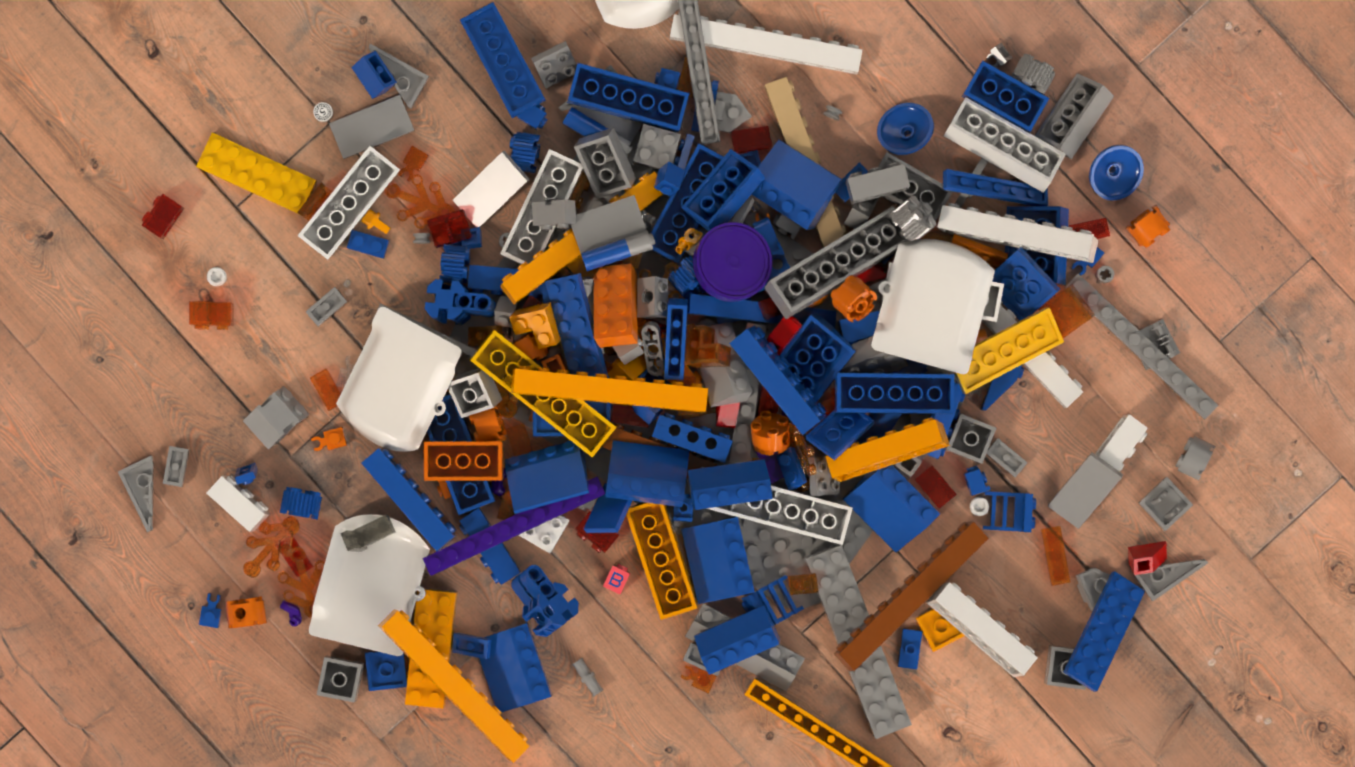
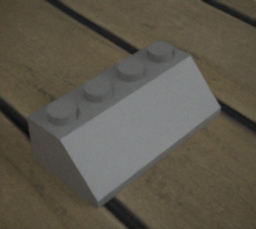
(1075, 115)
(730, 383)

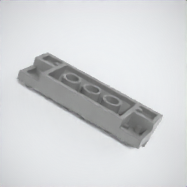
(774, 665)

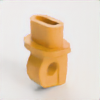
(372, 219)
(686, 242)

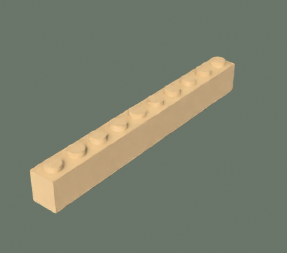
(794, 134)

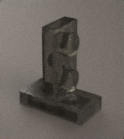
(368, 534)

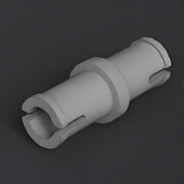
(587, 677)

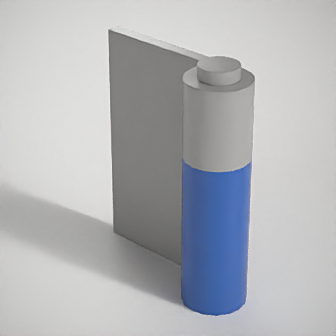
(590, 122)
(611, 233)

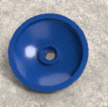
(905, 120)
(1123, 177)

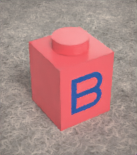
(617, 578)

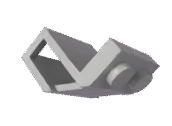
(275, 417)

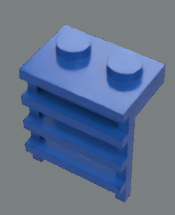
(1023, 509)
(758, 599)

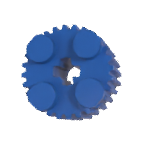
(525, 150)
(454, 263)
(685, 279)
(301, 503)

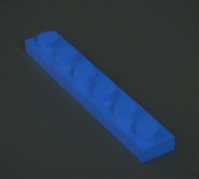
(993, 188)

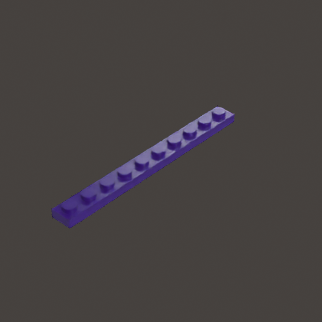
(507, 530)

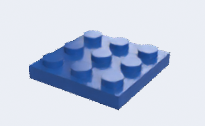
(1024, 284)

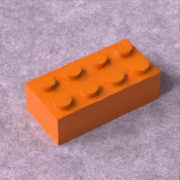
(615, 305)
(463, 461)

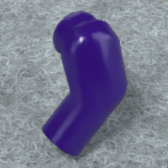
(497, 485)
(294, 613)

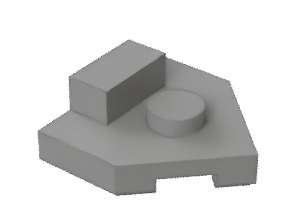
(730, 112)
(1091, 585)

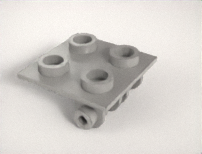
(1161, 338)

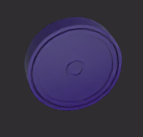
(732, 262)

